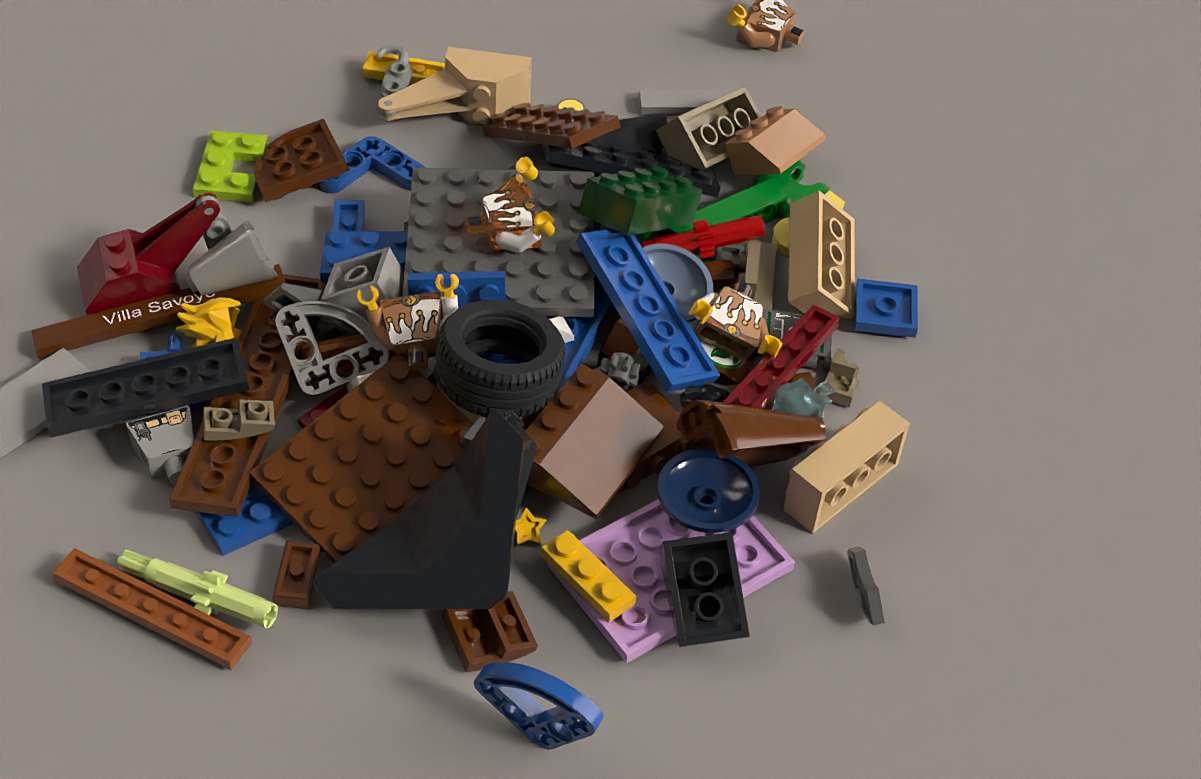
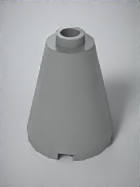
(232, 263)

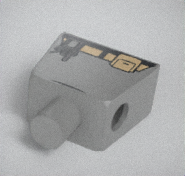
(162, 442)

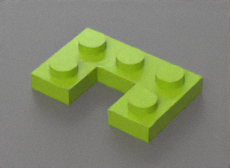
(217, 163)

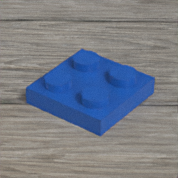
(886, 308)

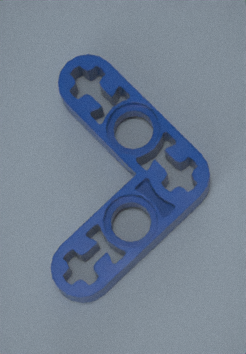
(369, 154)

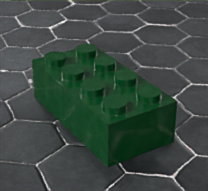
(640, 200)

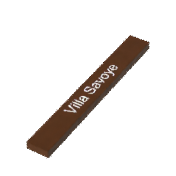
(138, 316)

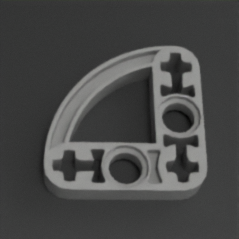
(315, 363)

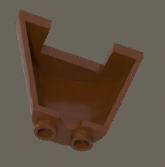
(747, 432)

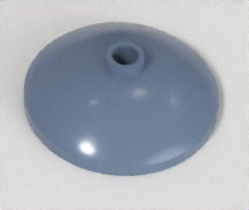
(682, 275)

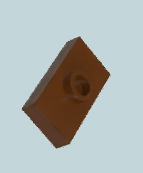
(295, 574)

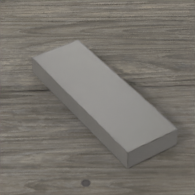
(675, 100)

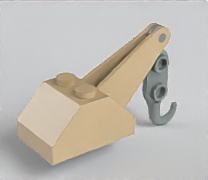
(472, 85)

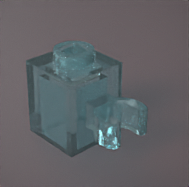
(802, 399)

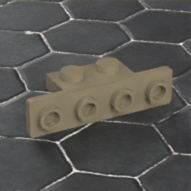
(759, 270)

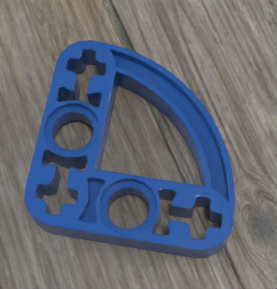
(506, 687)

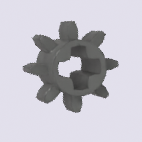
(621, 370)

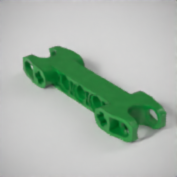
(767, 197)

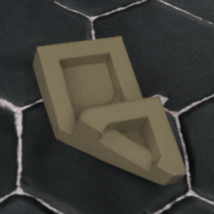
(843, 379)

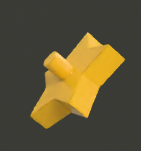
(528, 528)

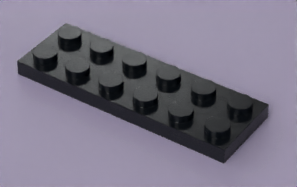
(615, 158)
(144, 387)

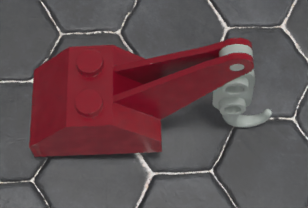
(144, 265)

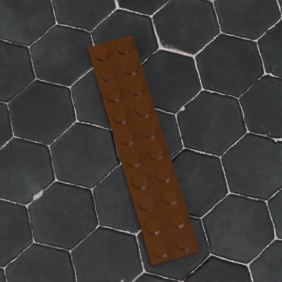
(218, 471)

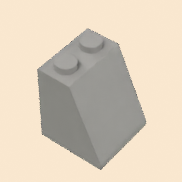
(371, 269)

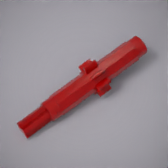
(705, 238)

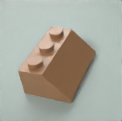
(772, 142)

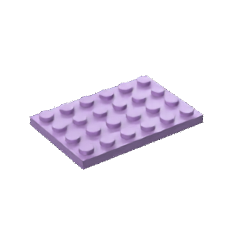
(632, 555)

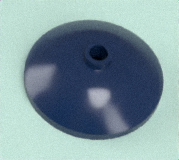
(700, 478)

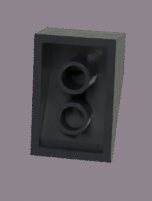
(704, 589)

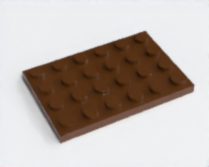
(365, 458)

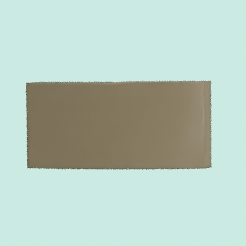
(249, 420)

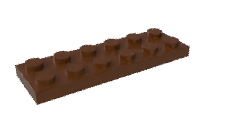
(550, 125)

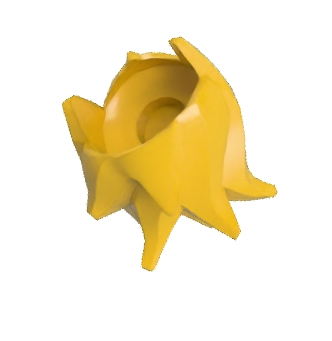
(210, 321)

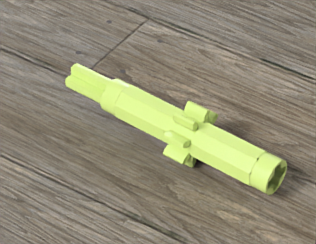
(206, 590)

